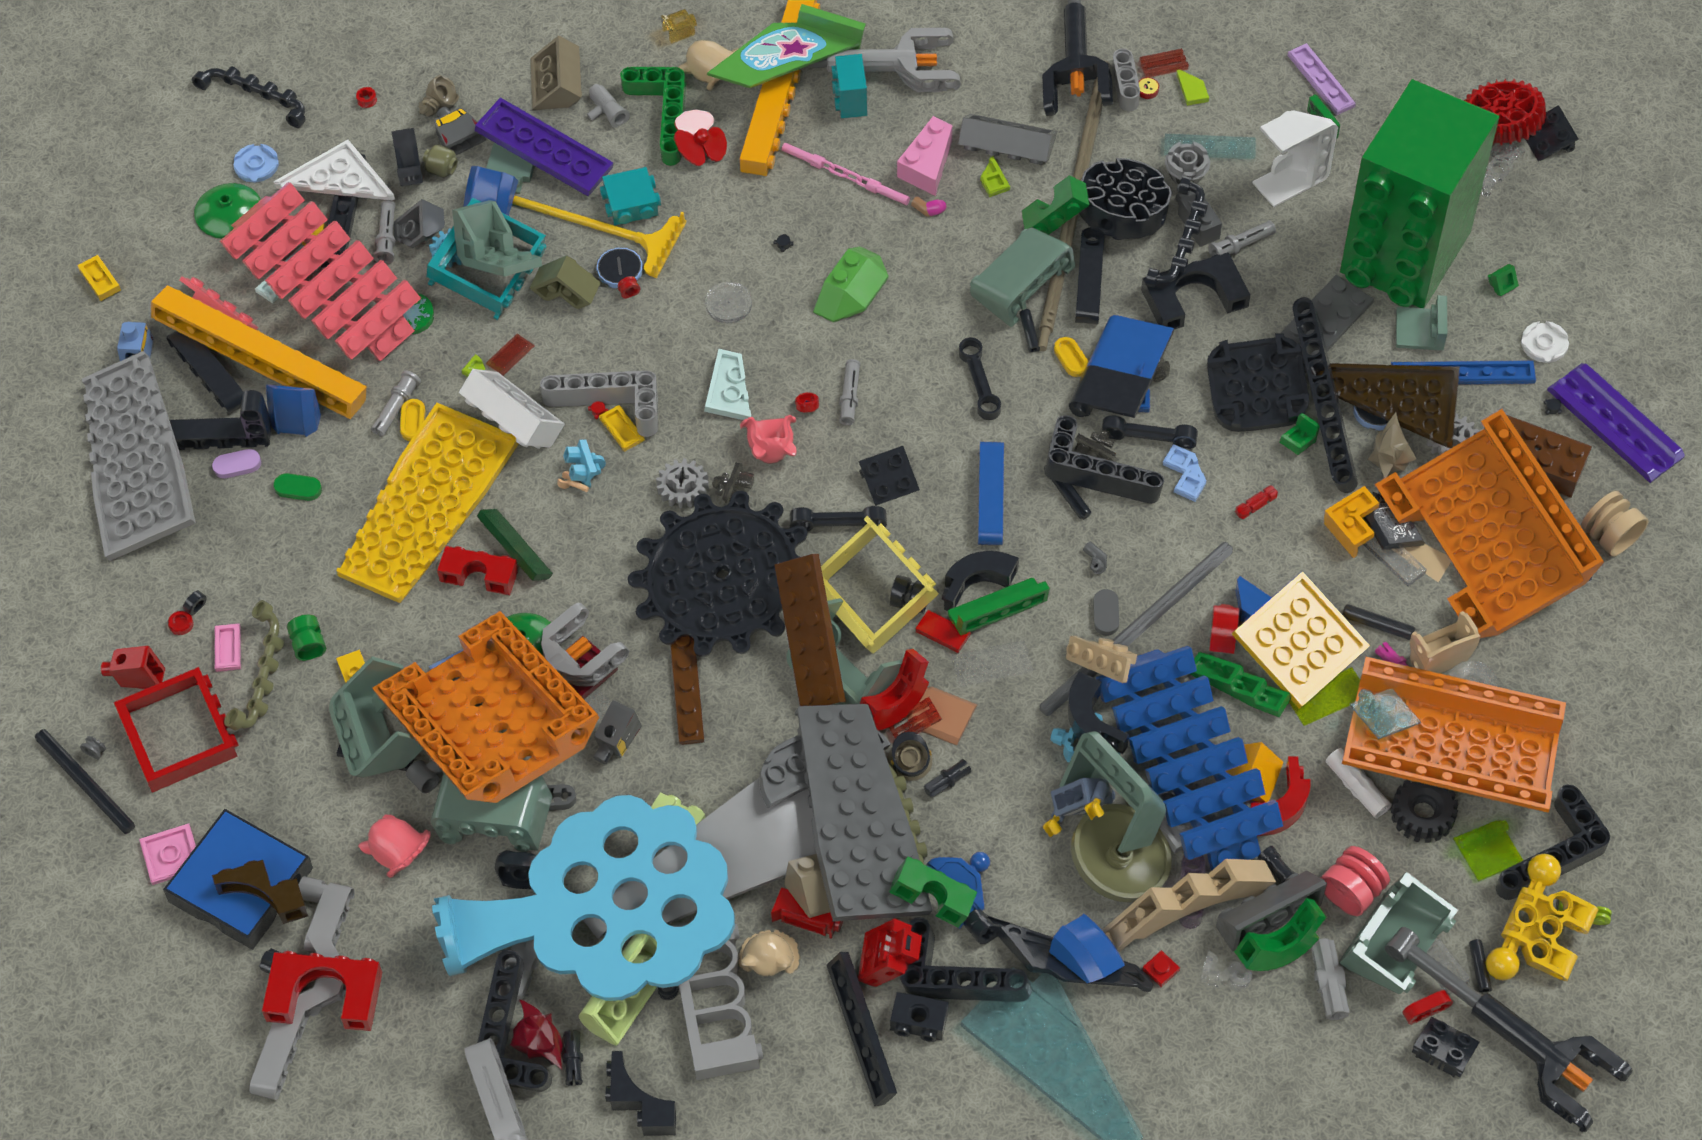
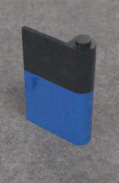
(1121, 367)

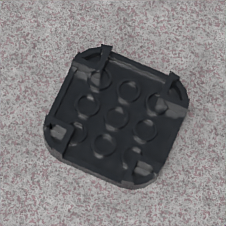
(1257, 383)

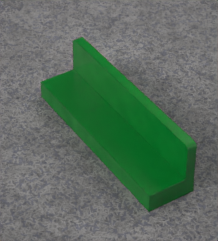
(998, 605)

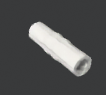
(1359, 784)

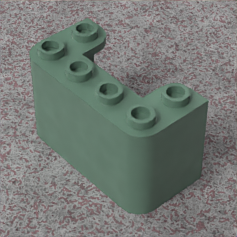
(517, 816)

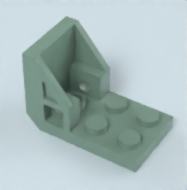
(487, 241)

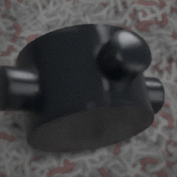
(783, 242)
(1552, 406)

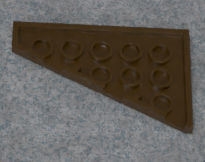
(1418, 394)

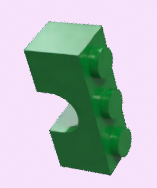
(1068, 201)
(952, 896)

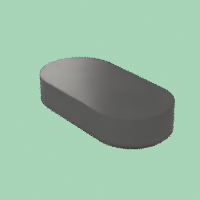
(1106, 612)

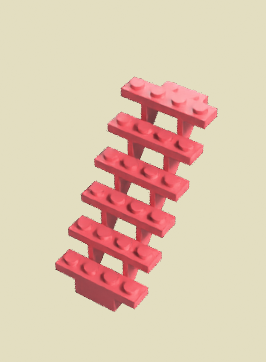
(378, 329)

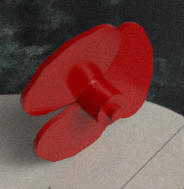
(693, 136)

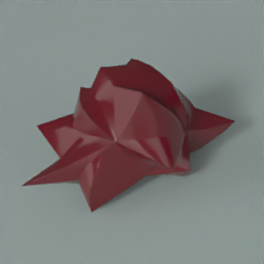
(537, 1035)

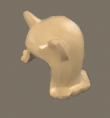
(703, 57)
(769, 953)

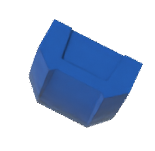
(491, 185)
(293, 409)
(1086, 949)

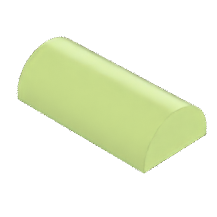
(613, 1018)

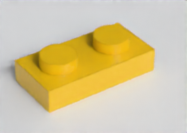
(99, 277)

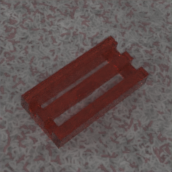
(1163, 61)
(929, 721)

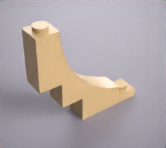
(1192, 893)

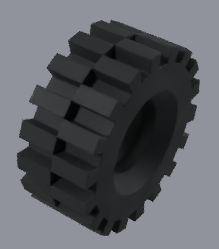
(1433, 827)

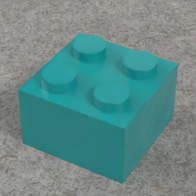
(849, 86)

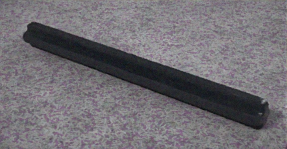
(85, 782)

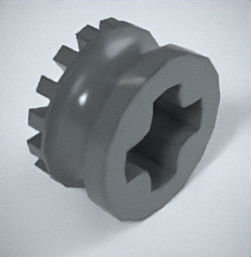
(93, 747)

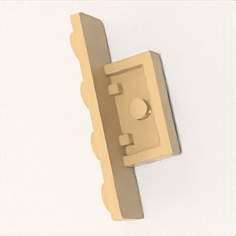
(1102, 657)

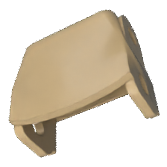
(1445, 647)

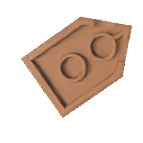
(954, 714)

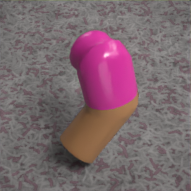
(929, 208)

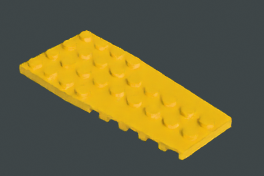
(426, 500)

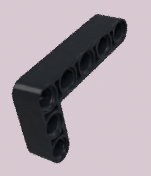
(246, 431)
(1095, 472)
(1580, 842)
(955, 976)
(502, 1028)

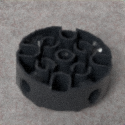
(1125, 199)

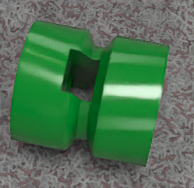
(306, 637)

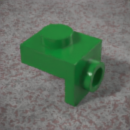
(1301, 435)

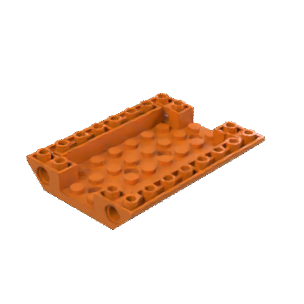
(517, 694)

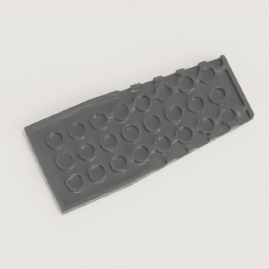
(856, 813)

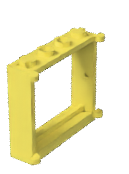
(872, 641)

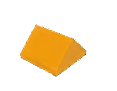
(1268, 763)

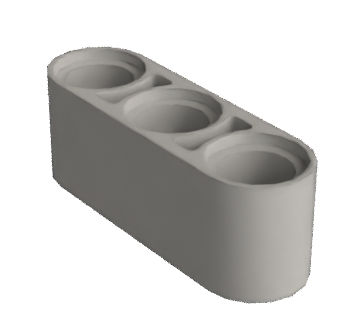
(1125, 79)

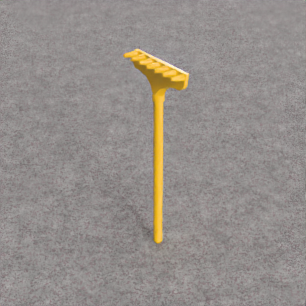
(657, 245)

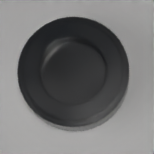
(194, 602)

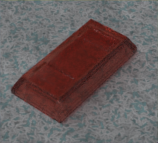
(510, 354)

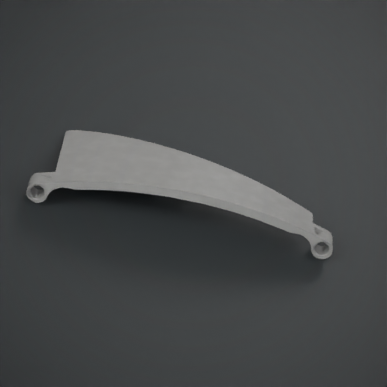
(751, 840)

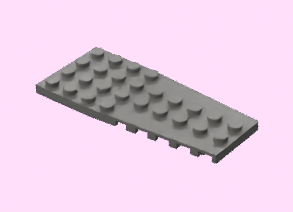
(135, 458)

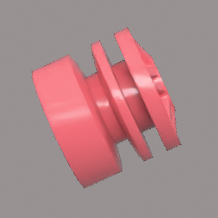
(1355, 880)

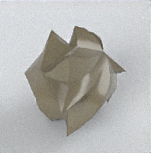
(1391, 449)

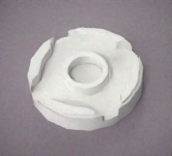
(1544, 348)

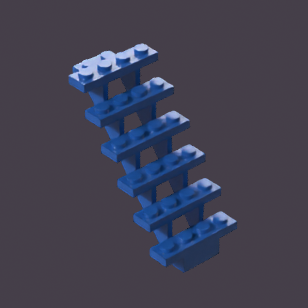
(1224, 838)

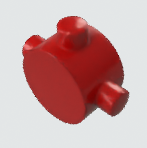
(597, 409)

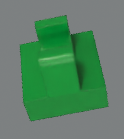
(1503, 280)

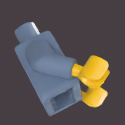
(1077, 798)

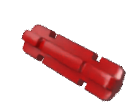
(1256, 502)

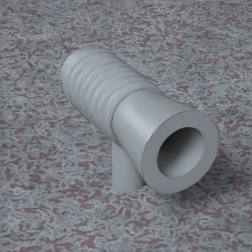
(607, 104)

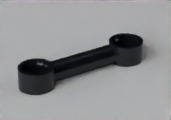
(979, 378)
(1182, 436)
(807, 518)

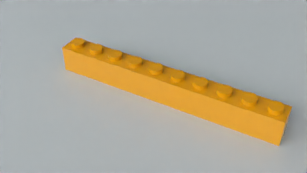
(770, 110)
(257, 351)

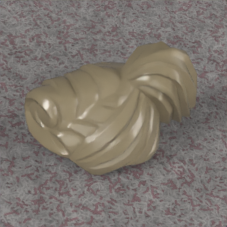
(439, 94)

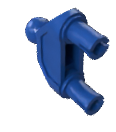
(964, 873)

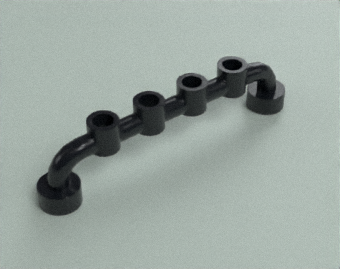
(251, 83)
(1185, 243)

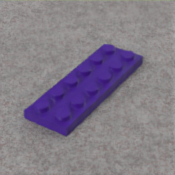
(544, 146)

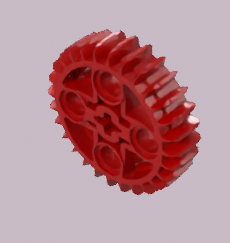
(1518, 106)

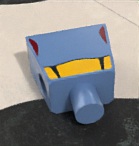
(134, 339)

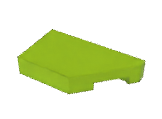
(1192, 88)
(994, 179)

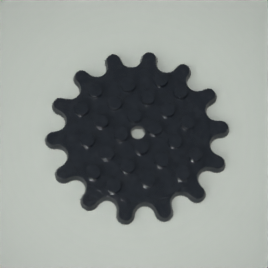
(692, 552)

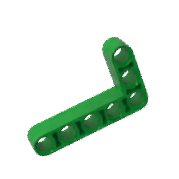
(662, 82)

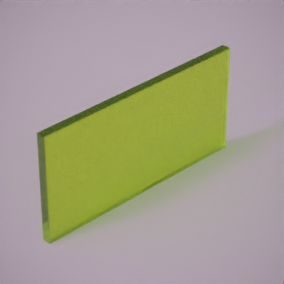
(1331, 698)

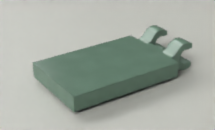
(509, 163)

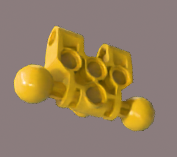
(1577, 915)

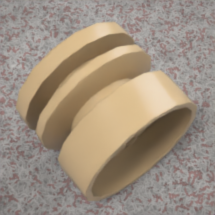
(1614, 523)

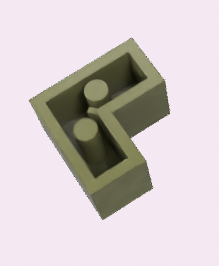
(565, 279)

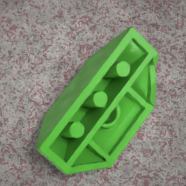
(851, 285)

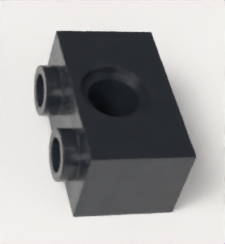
(909, 1006)

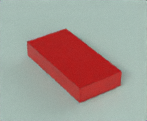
(941, 631)

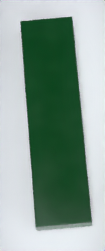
(514, 544)

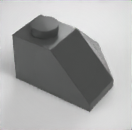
(419, 223)

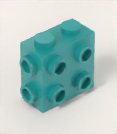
(630, 196)

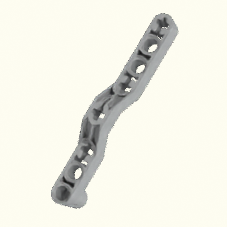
(320, 939)

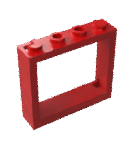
(193, 764)

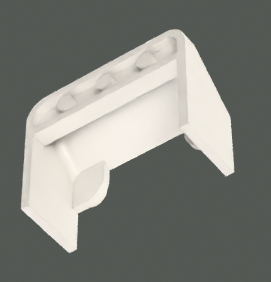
(1309, 156)

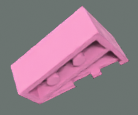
(926, 156)

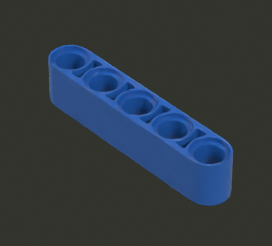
(991, 493)

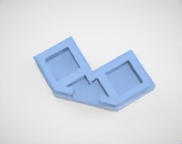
(1186, 462)

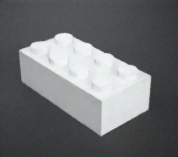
(511, 409)

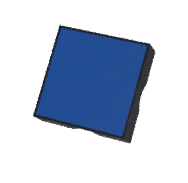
(226, 845)

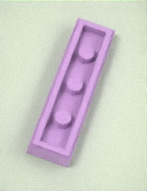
(1321, 79)

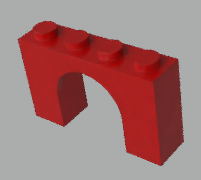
(293, 972)

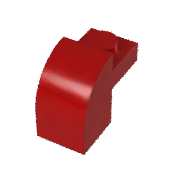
(1223, 625)

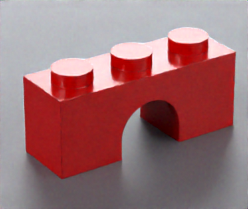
(459, 563)

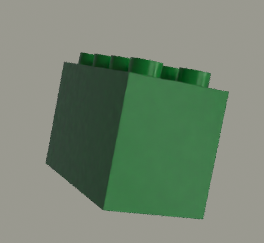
(1417, 194)

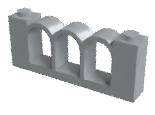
(726, 1055)

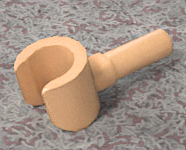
(566, 484)

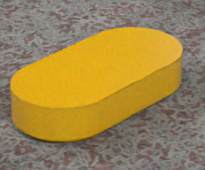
(1070, 356)
(412, 417)

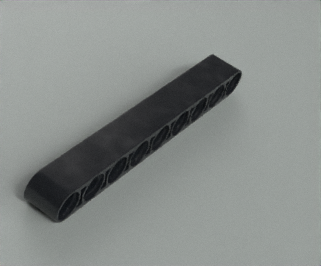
(1328, 403)

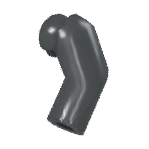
(1099, 558)

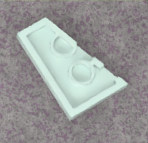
(727, 387)

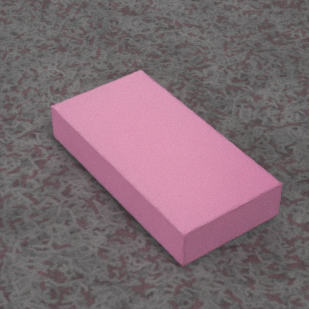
(227, 647)

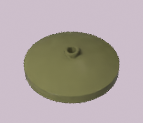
(1112, 873)

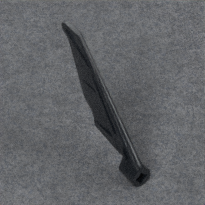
(1033, 951)

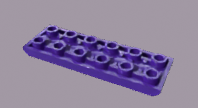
(1617, 422)

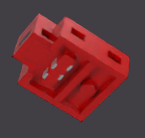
(888, 952)

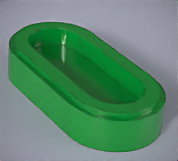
(297, 487)

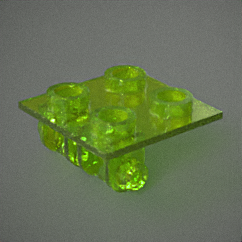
(1488, 849)

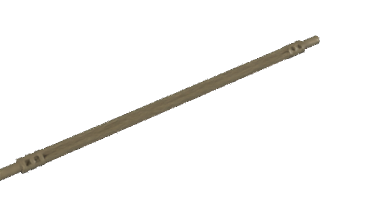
(1068, 228)

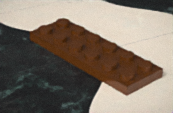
(809, 631)

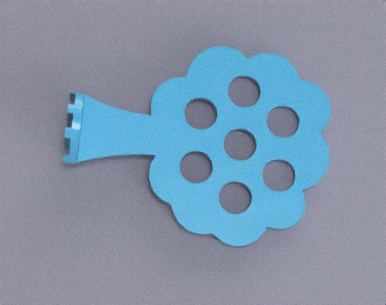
(479, 928)

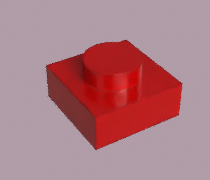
(1161, 968)

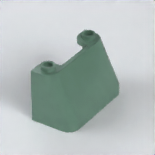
(1020, 273)
(1403, 905)

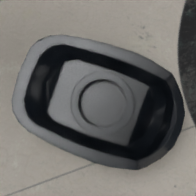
(513, 869)

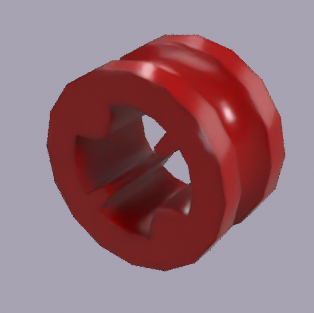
(369, 102)
(628, 287)

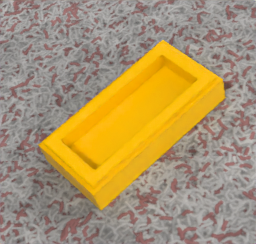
(621, 428)

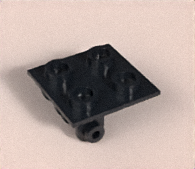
(1554, 135)
(888, 475)
(1446, 1046)

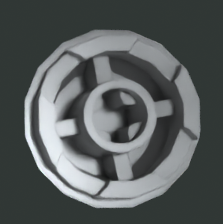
(1188, 161)

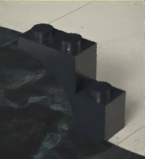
(657, 1115)

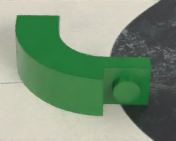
(1285, 945)

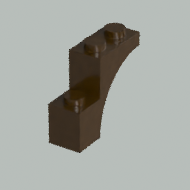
(254, 880)

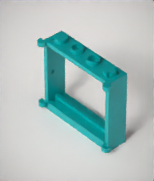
(437, 265)

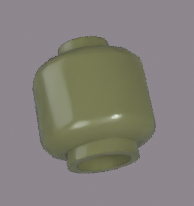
(440, 161)

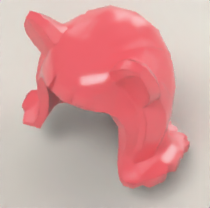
(770, 438)
(394, 843)

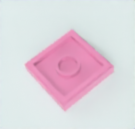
(167, 852)

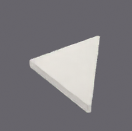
(338, 173)

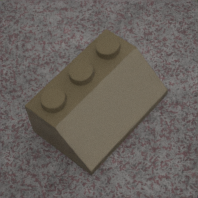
(556, 75)
(807, 885)

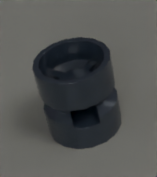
(904, 591)

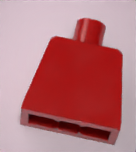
(134, 667)

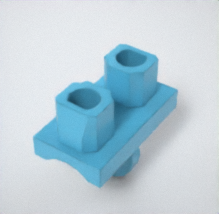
(587, 463)

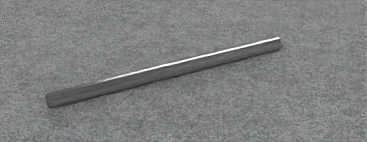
(1147, 618)

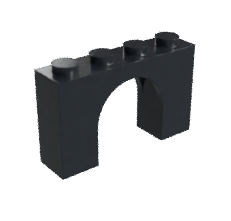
(1215, 272)

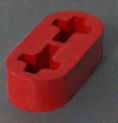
(1427, 1007)

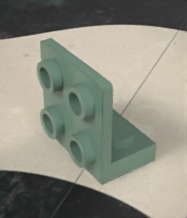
(1422, 327)

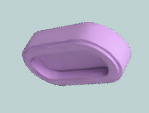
(236, 463)

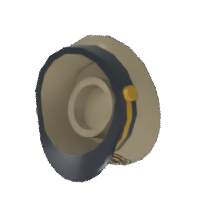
(910, 756)

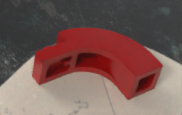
(902, 695)
(1295, 800)

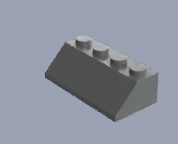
(1007, 138)
(1269, 909)

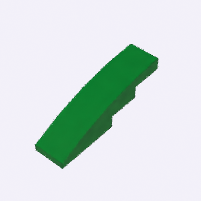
(1241, 685)

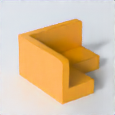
(1346, 520)

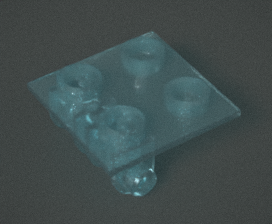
(1384, 712)

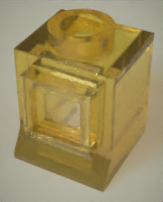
(679, 24)

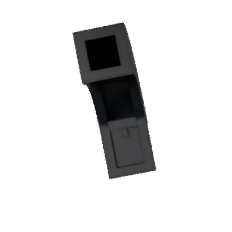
(407, 157)
(975, 568)
(1082, 719)

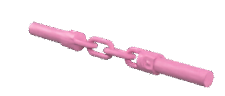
(872, 185)

